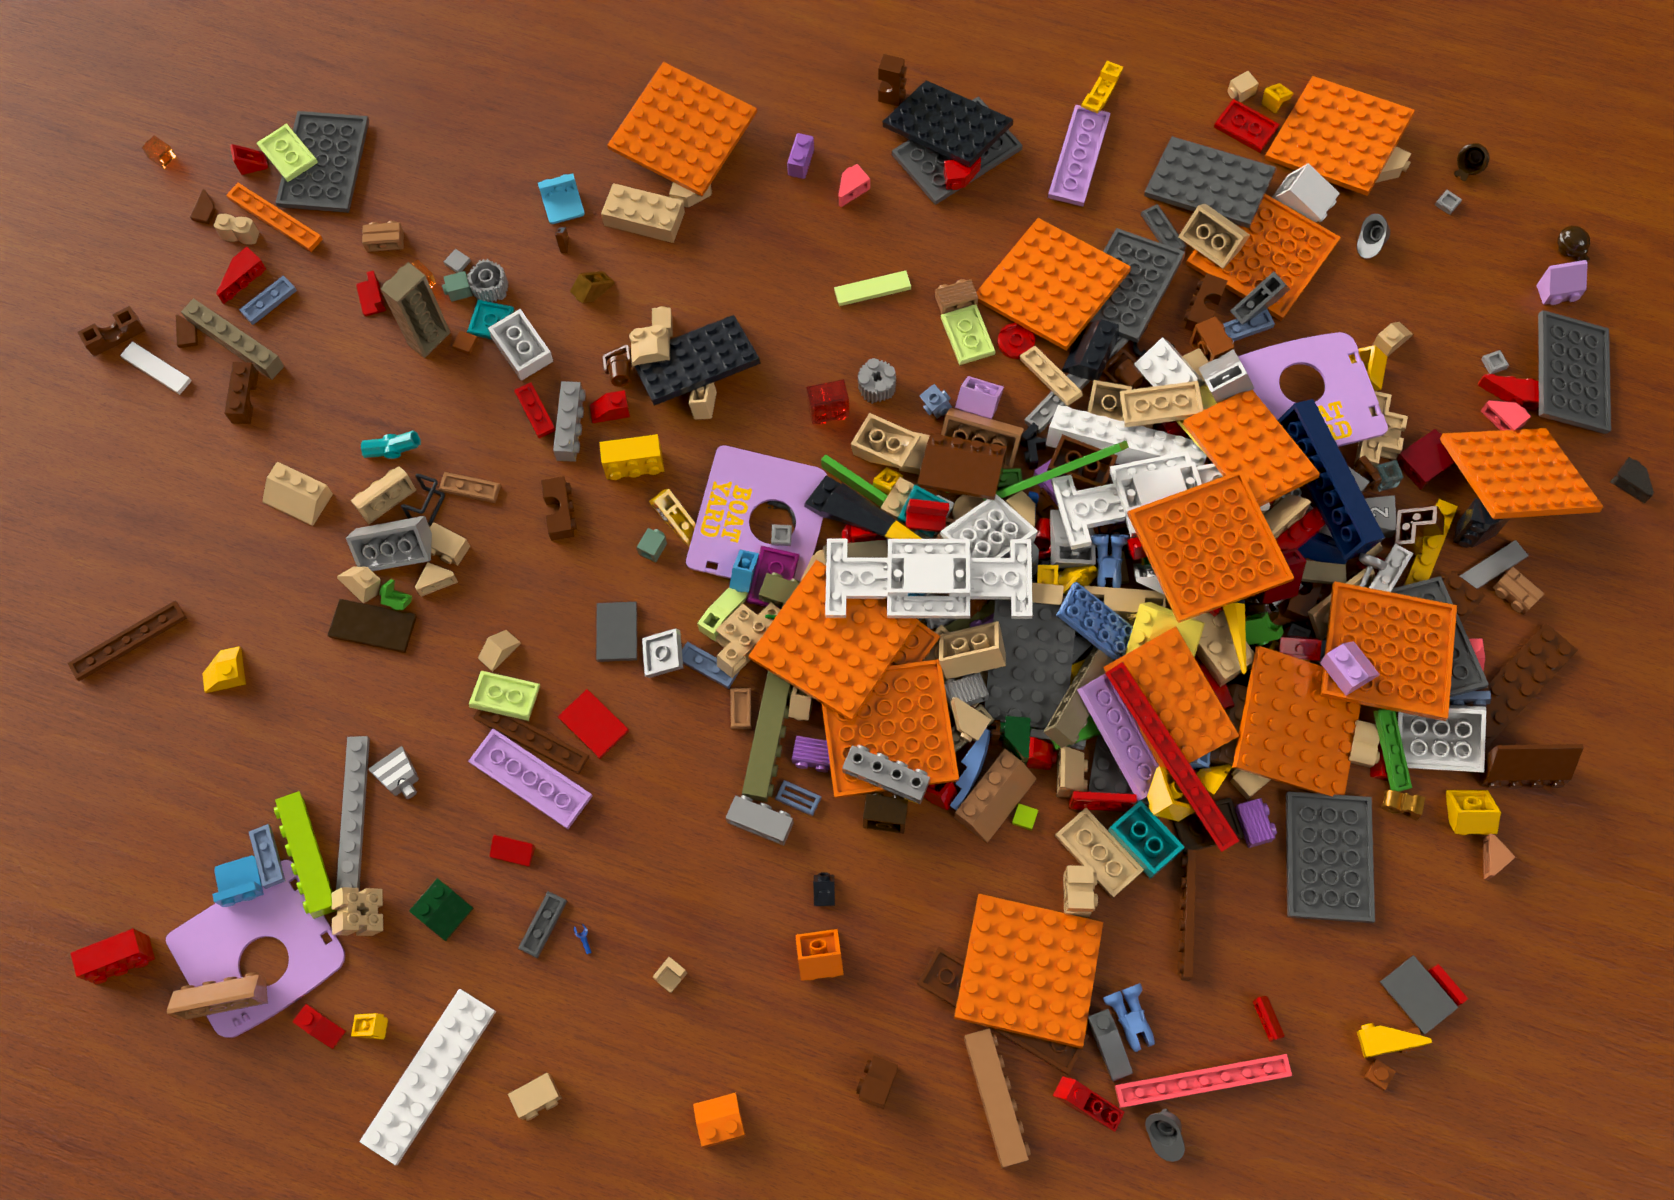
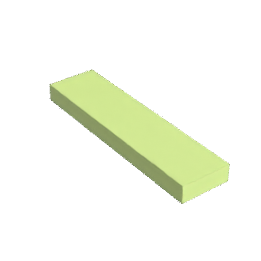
(872, 288)

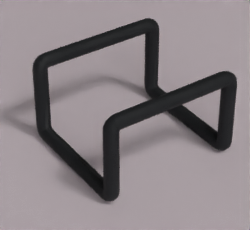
(431, 490)

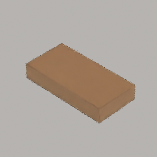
(741, 708)

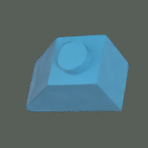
(743, 571)

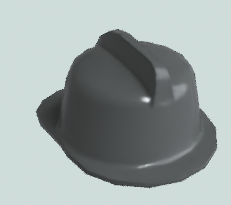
(1372, 236)
(1165, 1135)

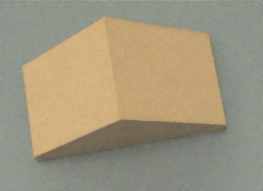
(434, 579)
(497, 649)

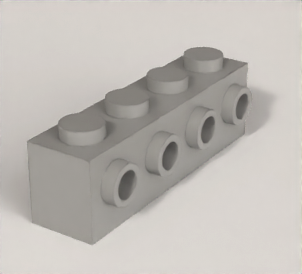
(568, 421)
(886, 774)

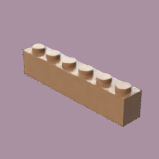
(996, 1099)

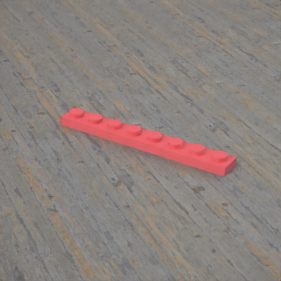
(1203, 1081)

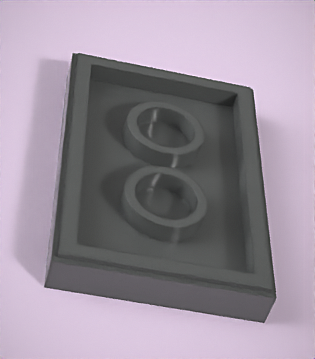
(616, 631)
(1418, 994)

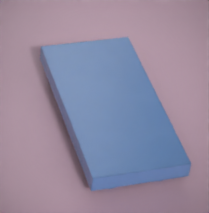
(1095, 621)

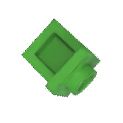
(393, 598)

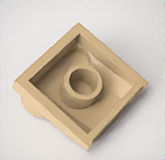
(650, 344)

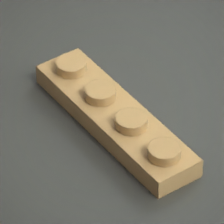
(1051, 376)

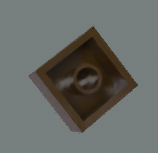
(885, 812)

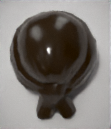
(1472, 160)
(1574, 242)
(1253, 606)

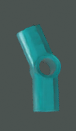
(390, 445)

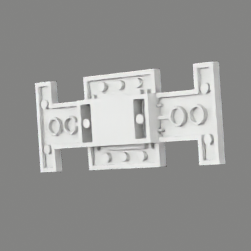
(1132, 487)
(929, 568)

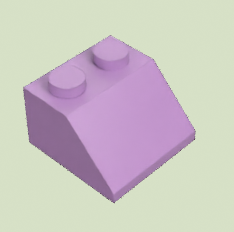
(1563, 283)
(979, 397)
(1349, 667)

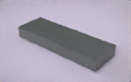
(1162, 227)
(542, 924)

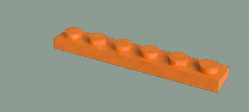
(274, 217)

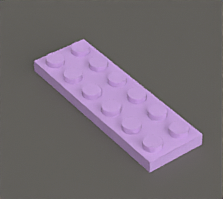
(1079, 156)
(1120, 734)
(530, 778)

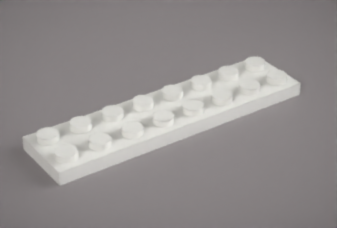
(427, 1077)

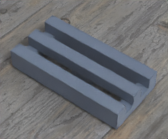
(817, 798)

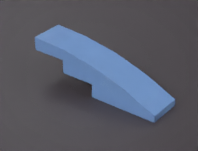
(974, 761)

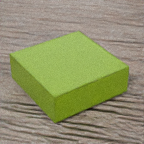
(1025, 817)

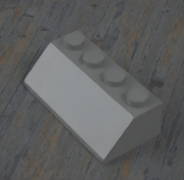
(391, 544)

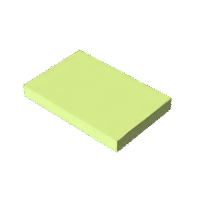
(287, 152)
(968, 334)
(504, 695)

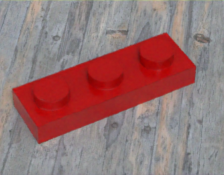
(534, 410)

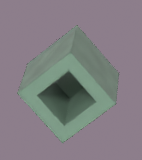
(457, 286)
(652, 544)

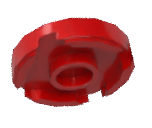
(1015, 340)

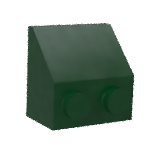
(1016, 736)
(441, 909)

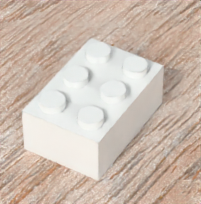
(520, 344)
(1166, 366)

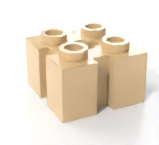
(1078, 890)
(357, 911)

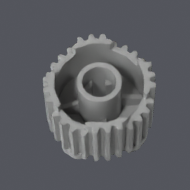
(488, 281)
(876, 380)

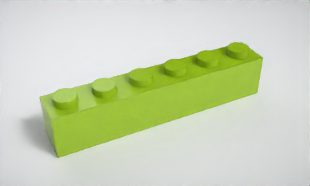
(305, 853)

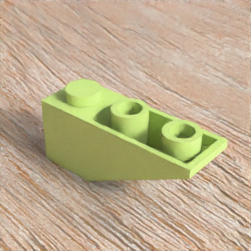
(720, 611)

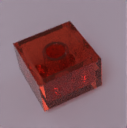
(828, 402)

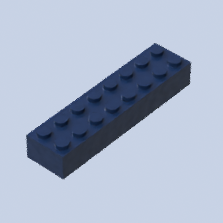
(1335, 489)

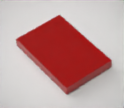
(1246, 125)
(593, 723)
(1102, 801)

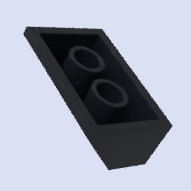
(1092, 350)
(1477, 526)

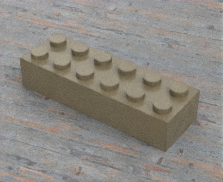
(415, 309)

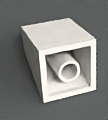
(1307, 193)

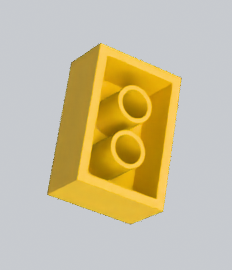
(632, 457)

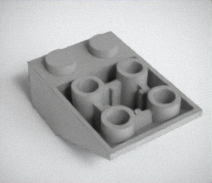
(1226, 376)
(1060, 548)

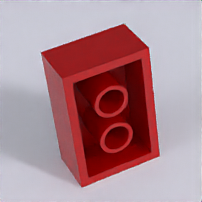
(112, 956)

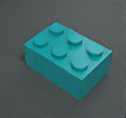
(1146, 839)

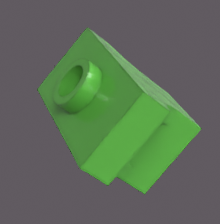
(1261, 629)

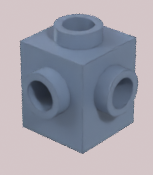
(935, 401)

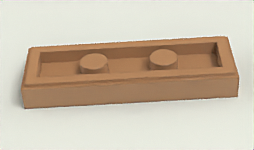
(469, 487)

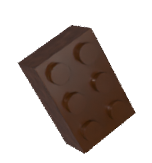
(1087, 476)

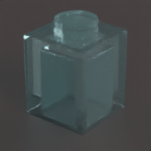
(1390, 475)

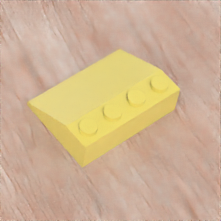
(1155, 620)

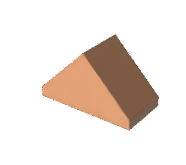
(1495, 856)

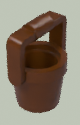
(618, 365)
(1127, 372)
(1369, 472)

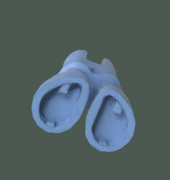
(1109, 565)
(1135, 1020)

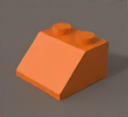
(819, 955)
(719, 1120)

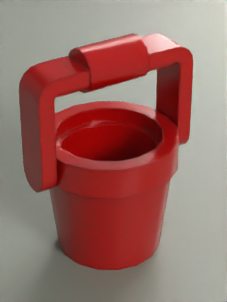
(1043, 537)

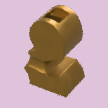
(1398, 803)

